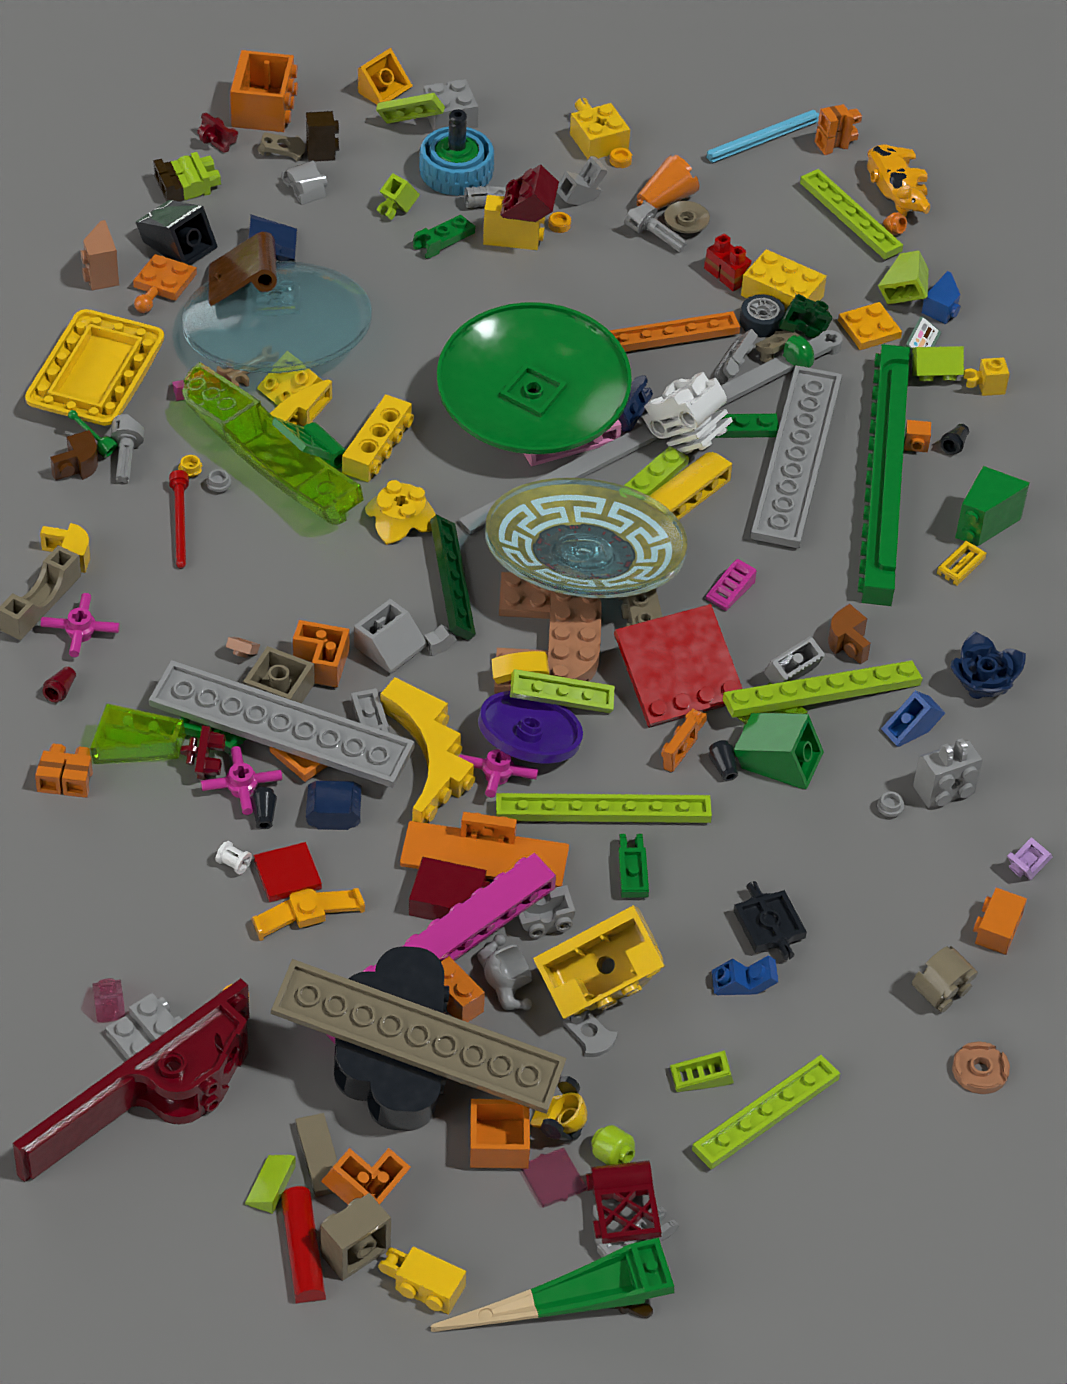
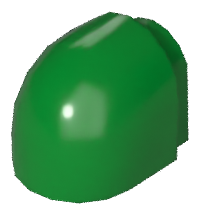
(799, 352)

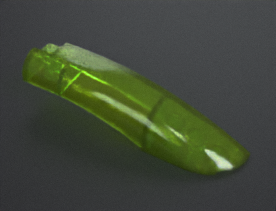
(249, 432)

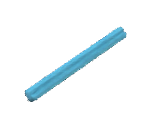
(762, 136)

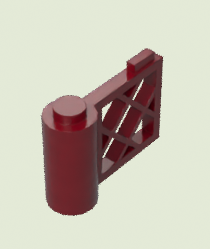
(623, 1184)

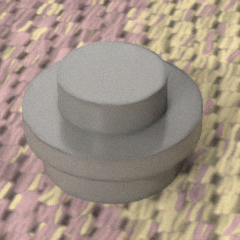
(218, 480)
(890, 804)

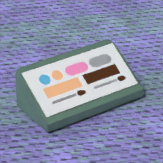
(923, 335)

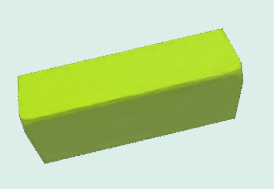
(271, 1182)

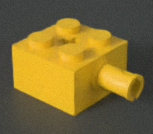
(598, 129)

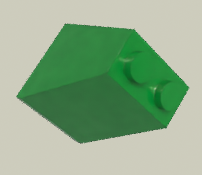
(991, 506)
(780, 747)

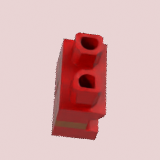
(727, 262)

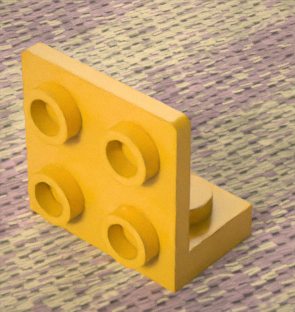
(283, 385)

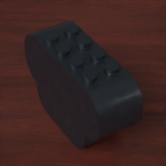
(395, 1092)

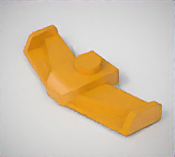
(307, 909)

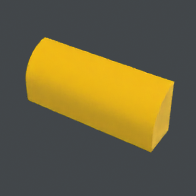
(694, 484)

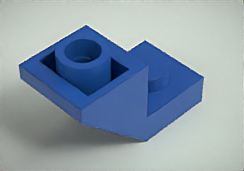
(737, 979)

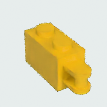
(425, 1278)

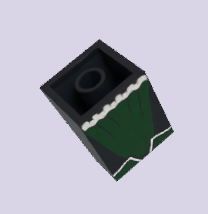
(178, 231)

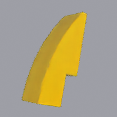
(305, 404)

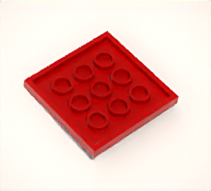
(678, 664)

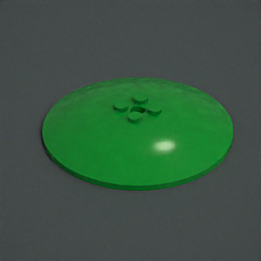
(527, 347)

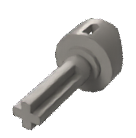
(645, 219)
(128, 436)

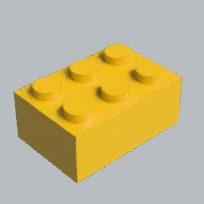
(782, 279)

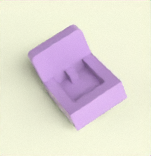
(1029, 859)

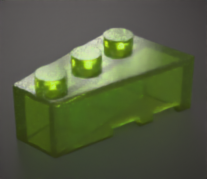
(136, 736)

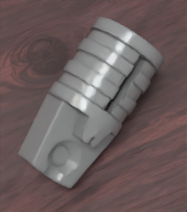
(477, 195)

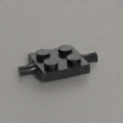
(770, 921)

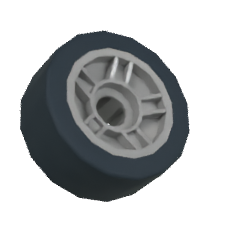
(761, 314)

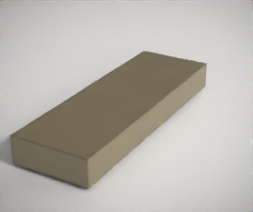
(317, 1150)

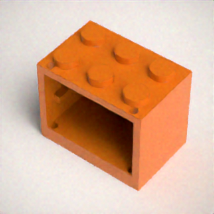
(263, 91)

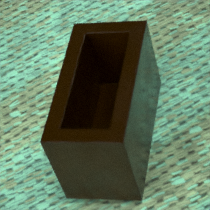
(321, 136)

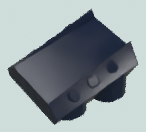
(284, 236)
(333, 805)

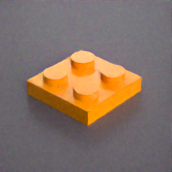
(869, 326)

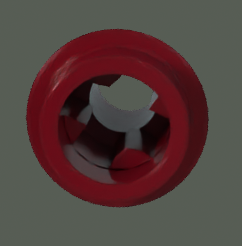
(58, 686)

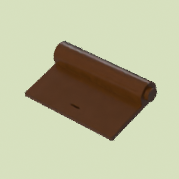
(246, 263)

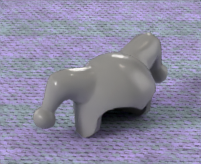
(506, 972)

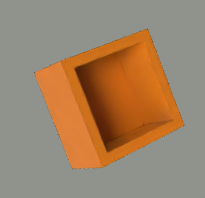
(499, 1134)

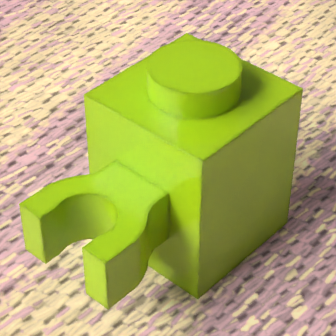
(398, 194)

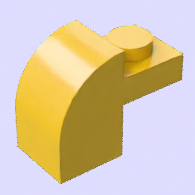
(73, 539)

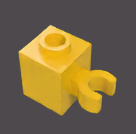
(991, 377)

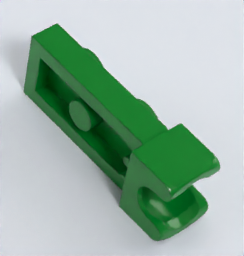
(443, 235)

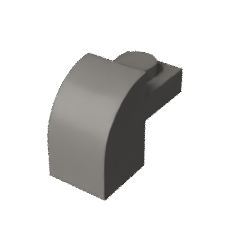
(582, 187)

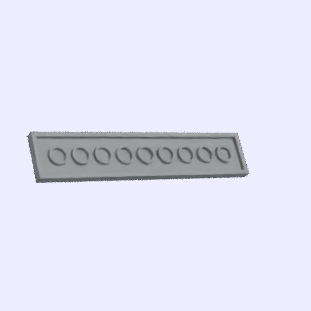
(796, 457)
(282, 723)

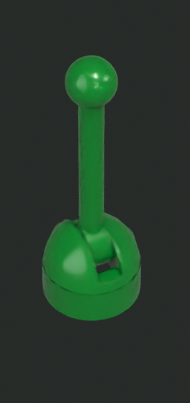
(105, 445)

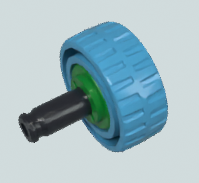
(456, 157)

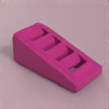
(739, 572)

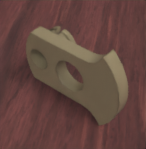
(295, 145)
(773, 344)

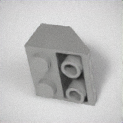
(389, 636)

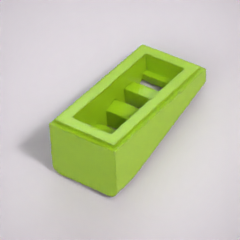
(704, 1081)

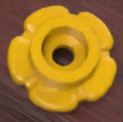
(191, 465)

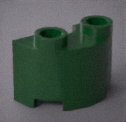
(806, 316)

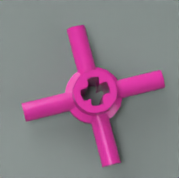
(80, 625)
(498, 769)
(241, 780)

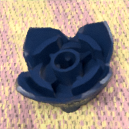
(986, 670)

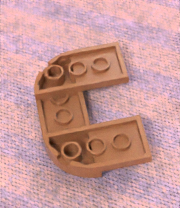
(572, 627)

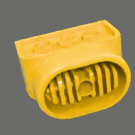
(575, 966)

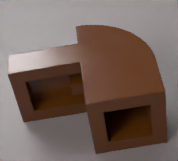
(79, 459)

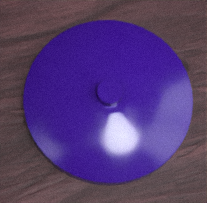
(530, 728)

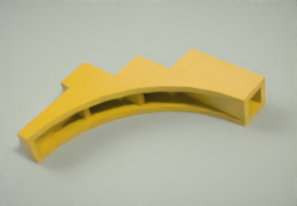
(427, 721)

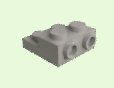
(144, 1024)

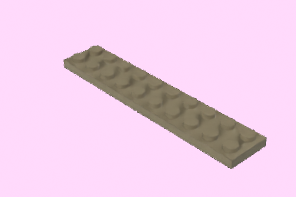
(418, 1036)

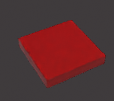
(287, 871)

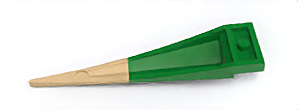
(615, 1280)

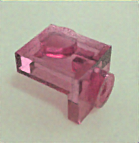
(108, 1000)

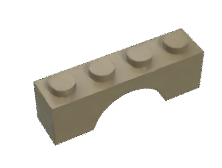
(56, 577)

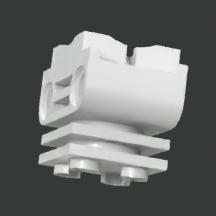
(688, 413)

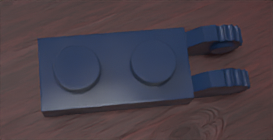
(637, 400)

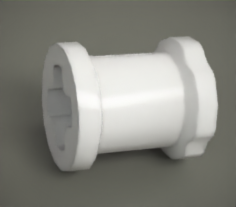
(233, 857)

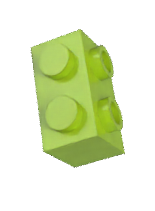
(937, 362)

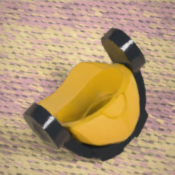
(565, 1114)

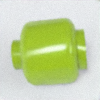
(613, 1145)

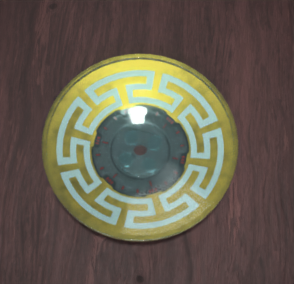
(585, 537)

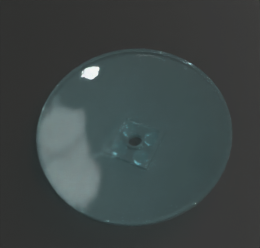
(294, 327)

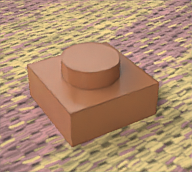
(242, 647)

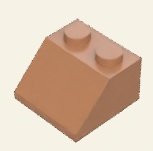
(100, 258)

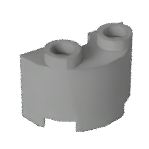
(306, 182)
(549, 914)

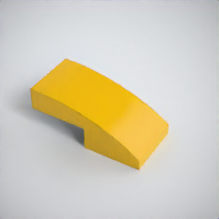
(527, 661)

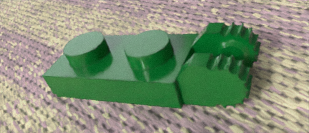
(633, 868)

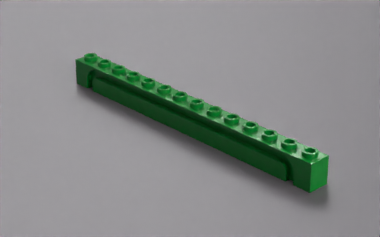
(885, 476)

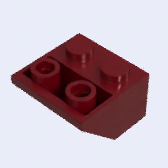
(530, 195)

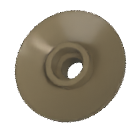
(686, 217)

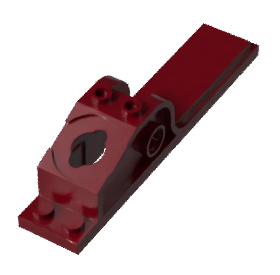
(173, 1076)

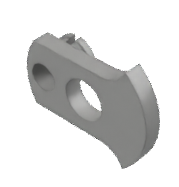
(594, 1045)

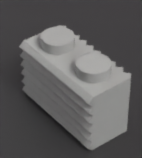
(794, 662)

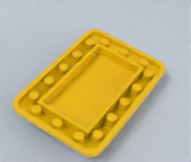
(95, 367)

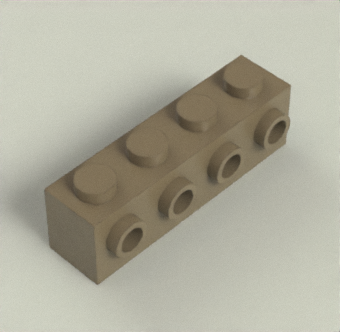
(640, 607)

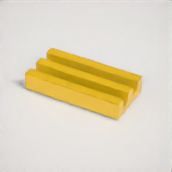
(952, 574)

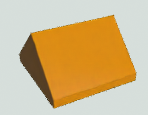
(382, 78)

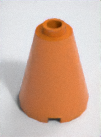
(669, 183)

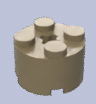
(944, 978)

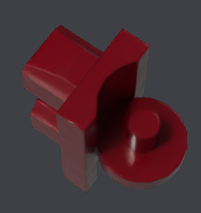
(215, 132)
(204, 764)

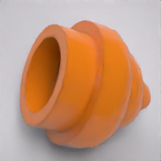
(895, 223)

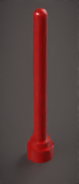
(179, 482)

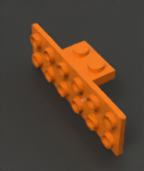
(480, 843)

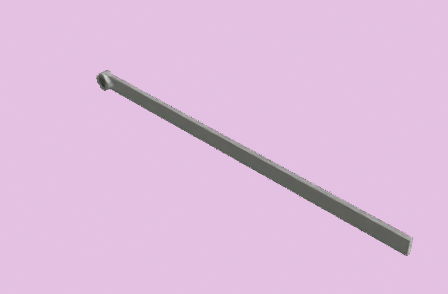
(827, 342)

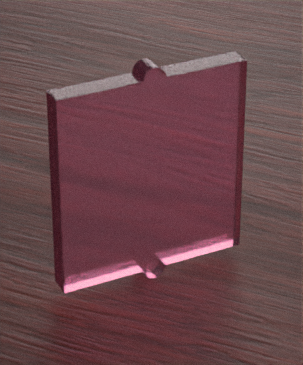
(554, 1177)

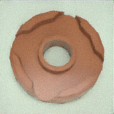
(981, 1081)

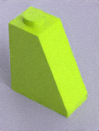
(906, 279)

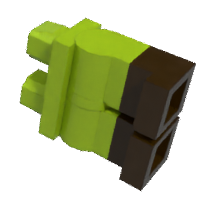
(186, 177)

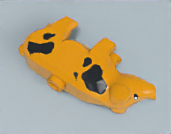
(896, 180)

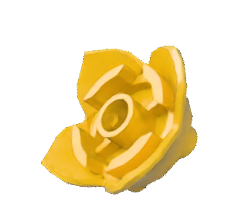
(398, 510)

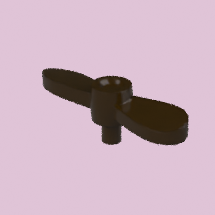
(642, 1310)

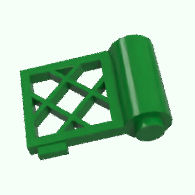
(312, 440)

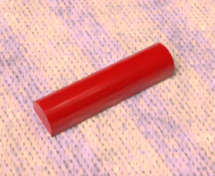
(302, 1245)

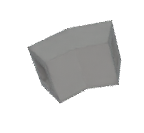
(439, 640)

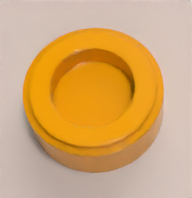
(620, 158)
(559, 222)

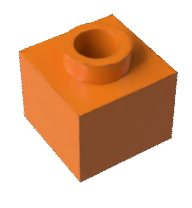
(917, 436)

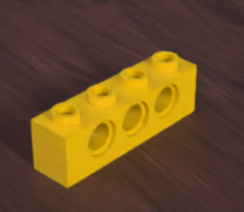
(377, 438)

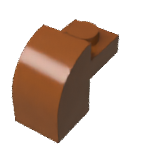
(847, 634)

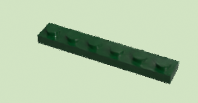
(452, 577)

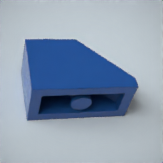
(942, 300)
(913, 719)

